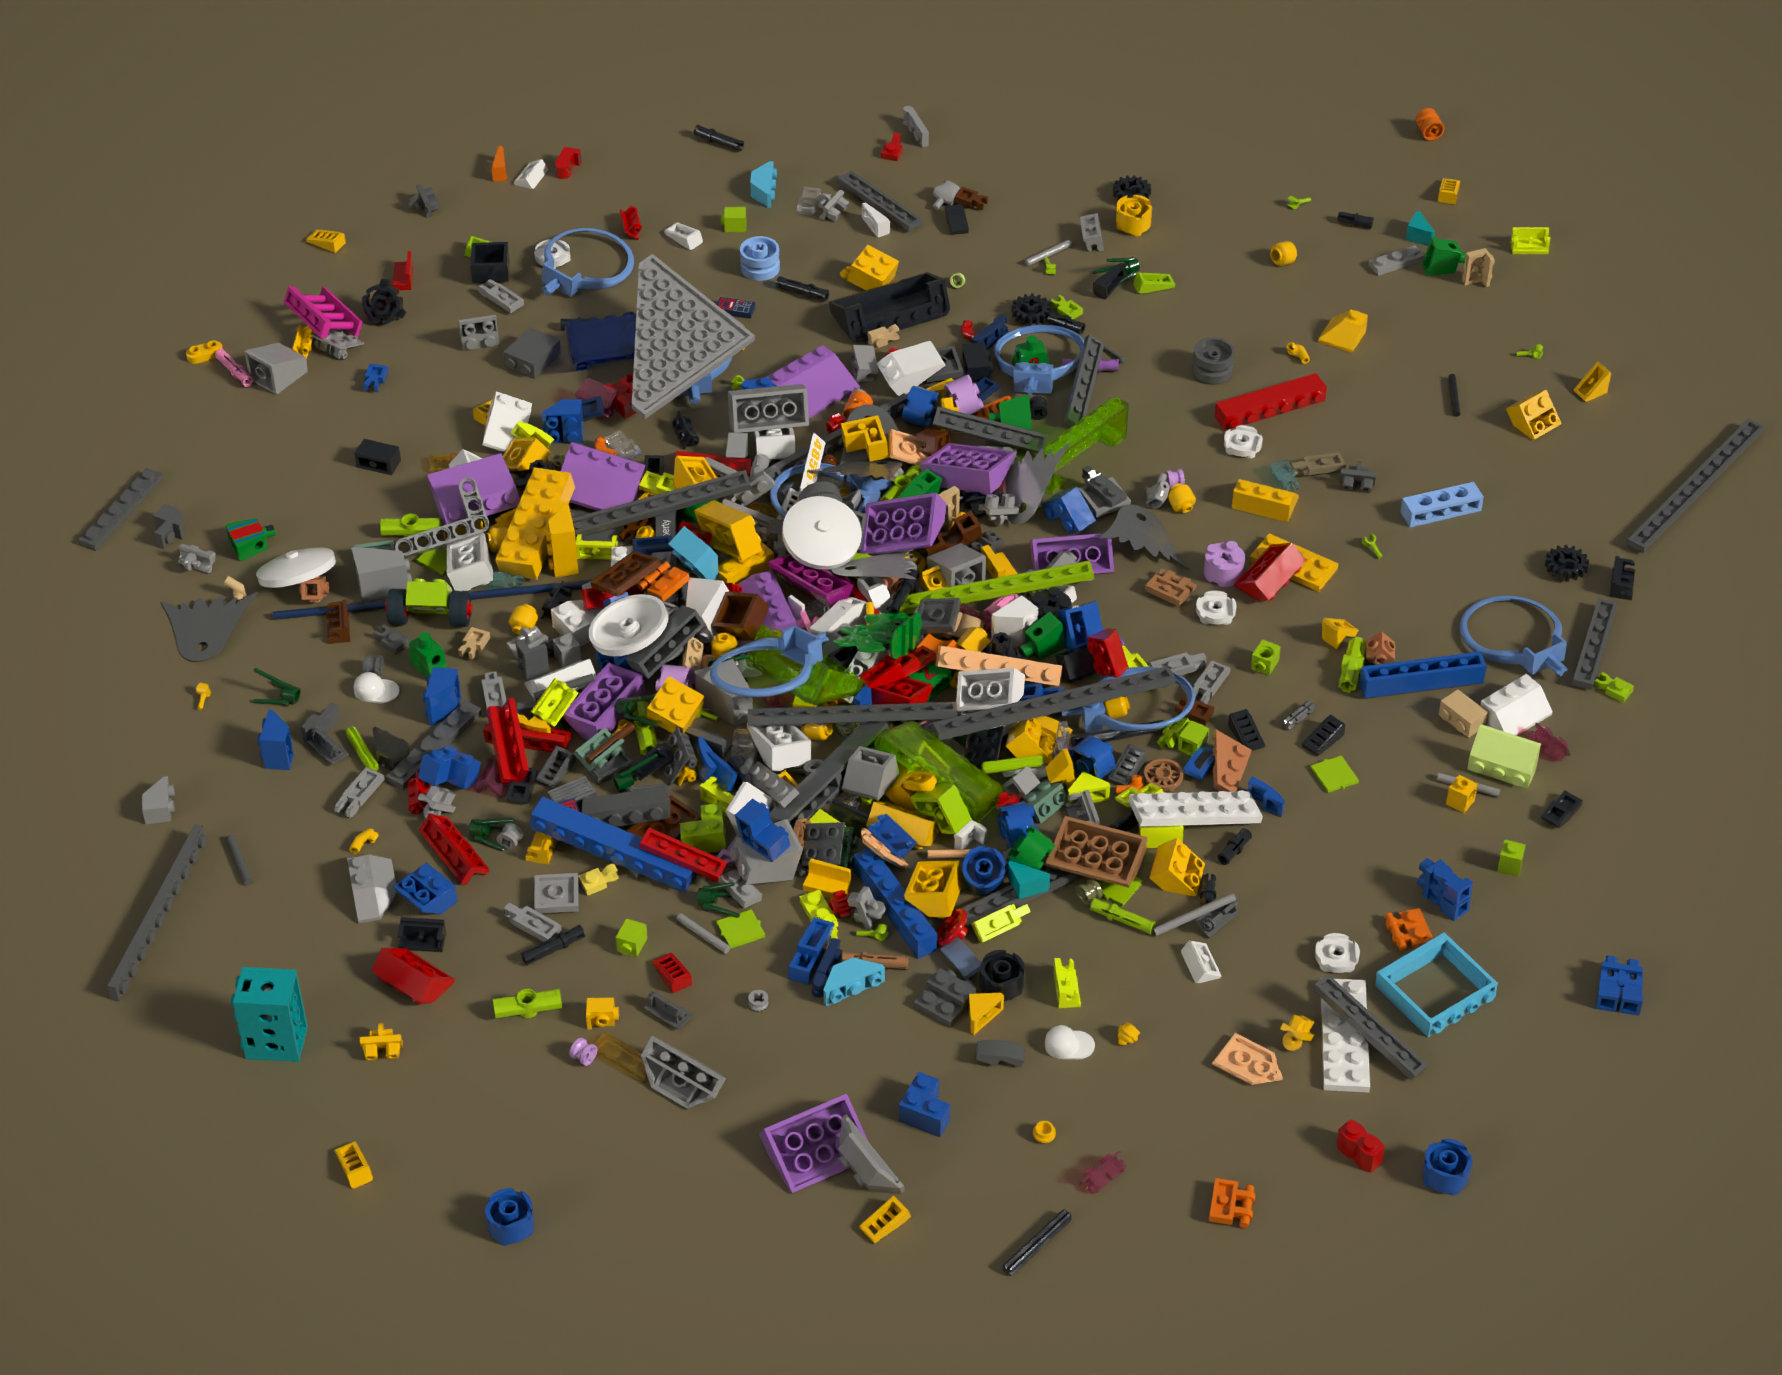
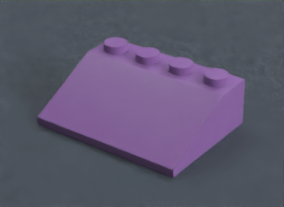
(821, 374)
(970, 467)
(601, 478)
(493, 482)
(902, 523)
(767, 587)
(808, 1143)

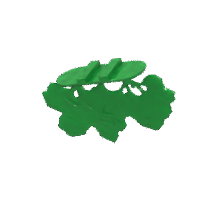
(873, 637)

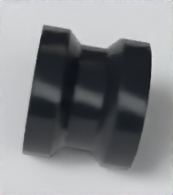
(1038, 407)

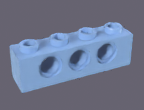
(1441, 504)

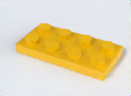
(1314, 571)

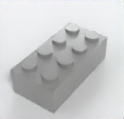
(768, 408)

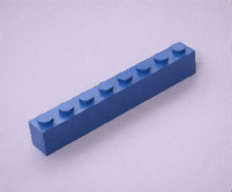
(606, 842)

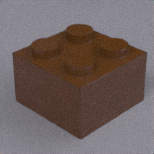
(740, 615)

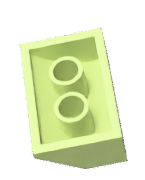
(1504, 756)

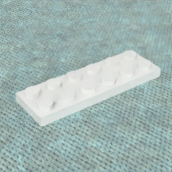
(1195, 808)
(1343, 1047)

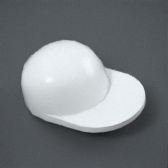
(373, 689)
(1065, 1043)

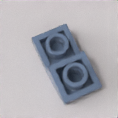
(962, 958)

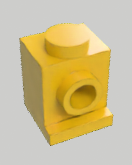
(927, 577)
(601, 1012)

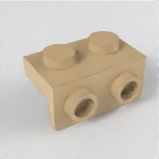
(1478, 267)
(951, 498)
(692, 654)

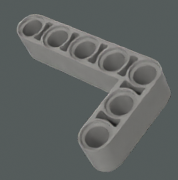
(449, 529)

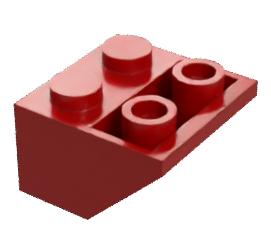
(1107, 653)

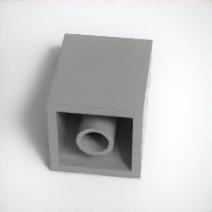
(275, 366)
(959, 565)
(379, 572)
(725, 705)
(758, 869)

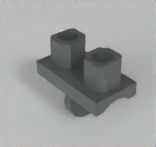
(425, 200)
(1357, 475)

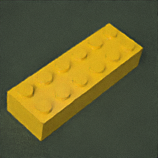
(525, 541)

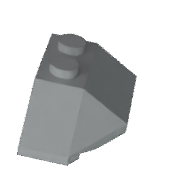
(371, 885)
(679, 1074)
(865, 1161)

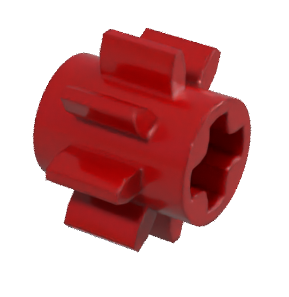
(835, 422)
(1006, 799)
(839, 904)

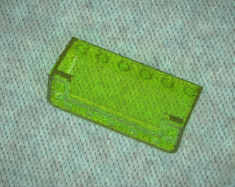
(1105, 423)
(826, 683)
(924, 752)

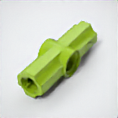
(901, 483)
(408, 525)
(1352, 664)
(644, 732)
(527, 1003)

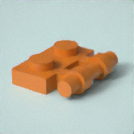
(668, 583)
(1414, 926)
(1224, 1199)

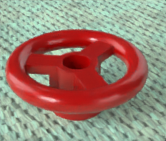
(953, 928)

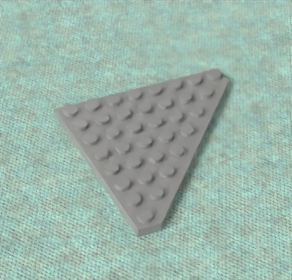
(677, 337)

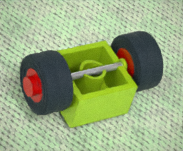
(428, 598)

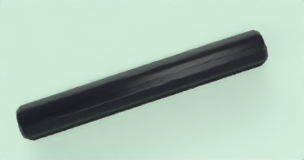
(1037, 1242)

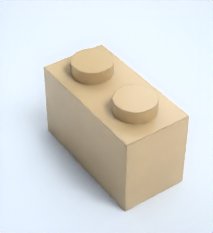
(1462, 713)

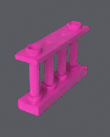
(319, 321)

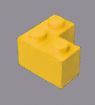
(867, 435)

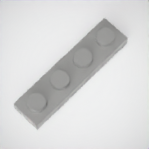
(772, 784)

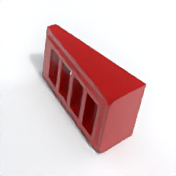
(677, 983)

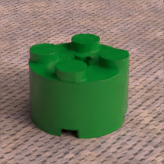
(1031, 848)

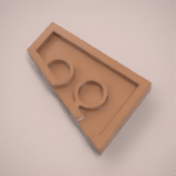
(1230, 762)

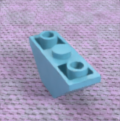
(764, 184)
(851, 979)

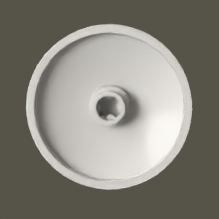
(821, 532)
(296, 567)
(628, 625)

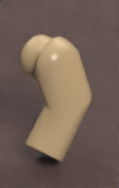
(237, 588)

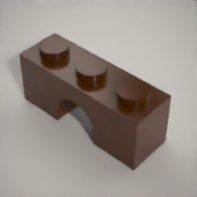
(964, 531)

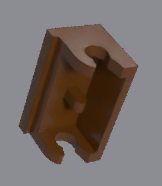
(934, 438)
(338, 622)

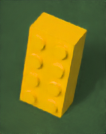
(731, 529)

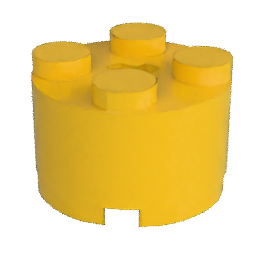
(1133, 215)

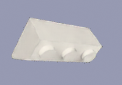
(563, 674)
(988, 688)
(1517, 706)

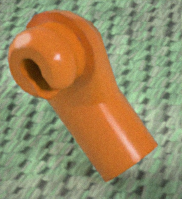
(601, 446)

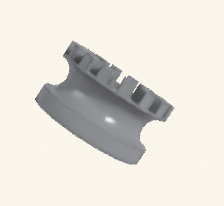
(758, 1006)

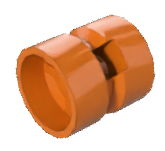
(1429, 124)
(855, 400)

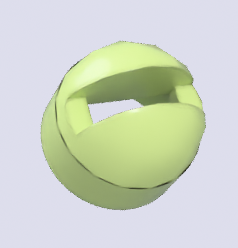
(954, 280)

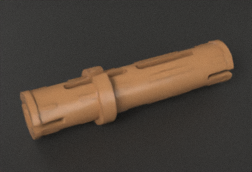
(888, 961)

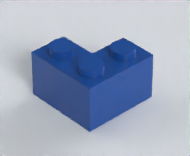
(1070, 508)
(449, 766)
(760, 832)
(923, 1108)

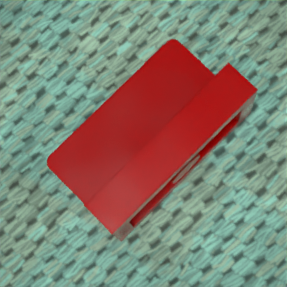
(403, 273)

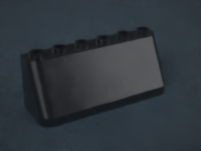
(898, 303)

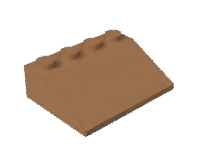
(1098, 852)

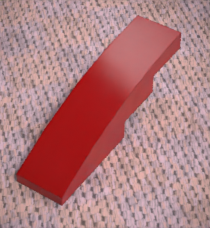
(891, 670)

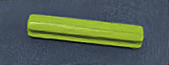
(361, 748)
(1012, 764)

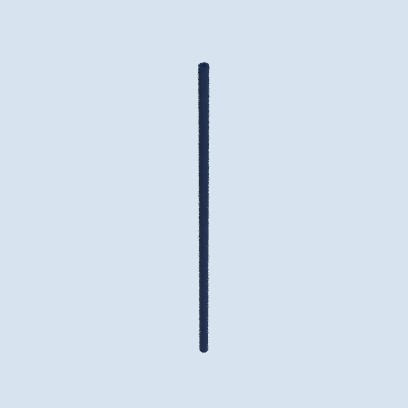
(474, 595)

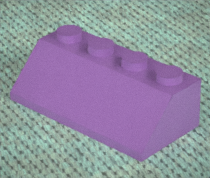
(1084, 547)
(597, 702)

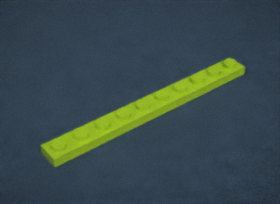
(1006, 585)

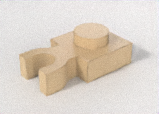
(881, 336)
(473, 641)

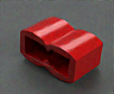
(1359, 1145)

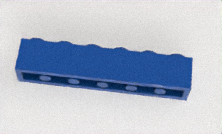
(1422, 674)
(901, 913)

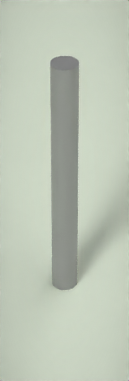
(1194, 914)

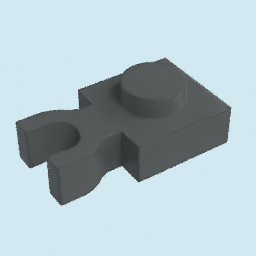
(393, 641)

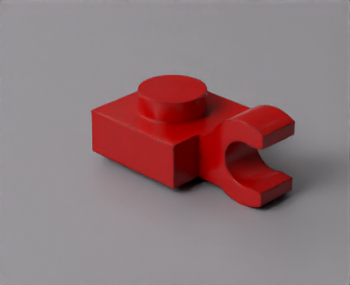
(892, 150)

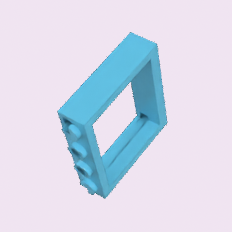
(1420, 957)

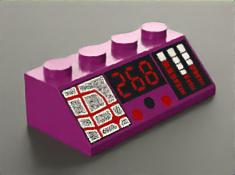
(817, 583)

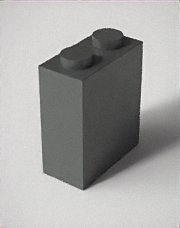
(532, 353)

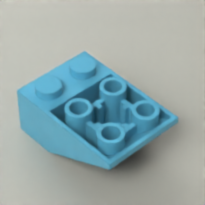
(695, 555)

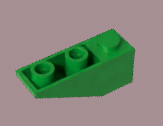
(924, 483)

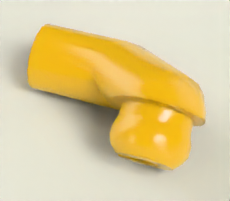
(1298, 351)
(360, 839)

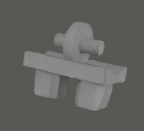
(830, 205)
(998, 511)
(195, 558)
(532, 638)
(437, 800)
(867, 907)

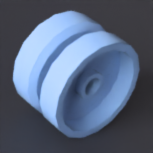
(759, 258)

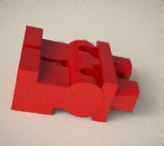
(623, 400)

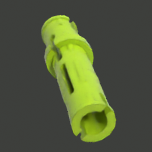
(1112, 912)

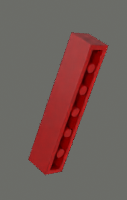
(1270, 401)

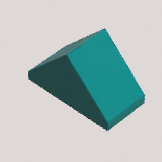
(1419, 230)
(1027, 880)

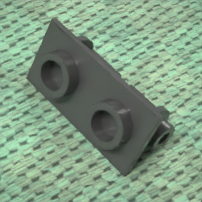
(326, 746)
(1215, 920)
(667, 1010)

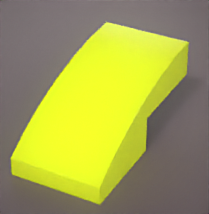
(525, 430)
(656, 483)
(1148, 789)

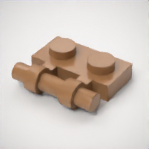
(1170, 587)

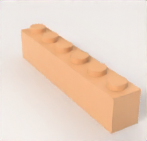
(972, 660)

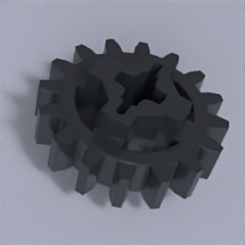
(1130, 187)
(1031, 309)
(1567, 562)

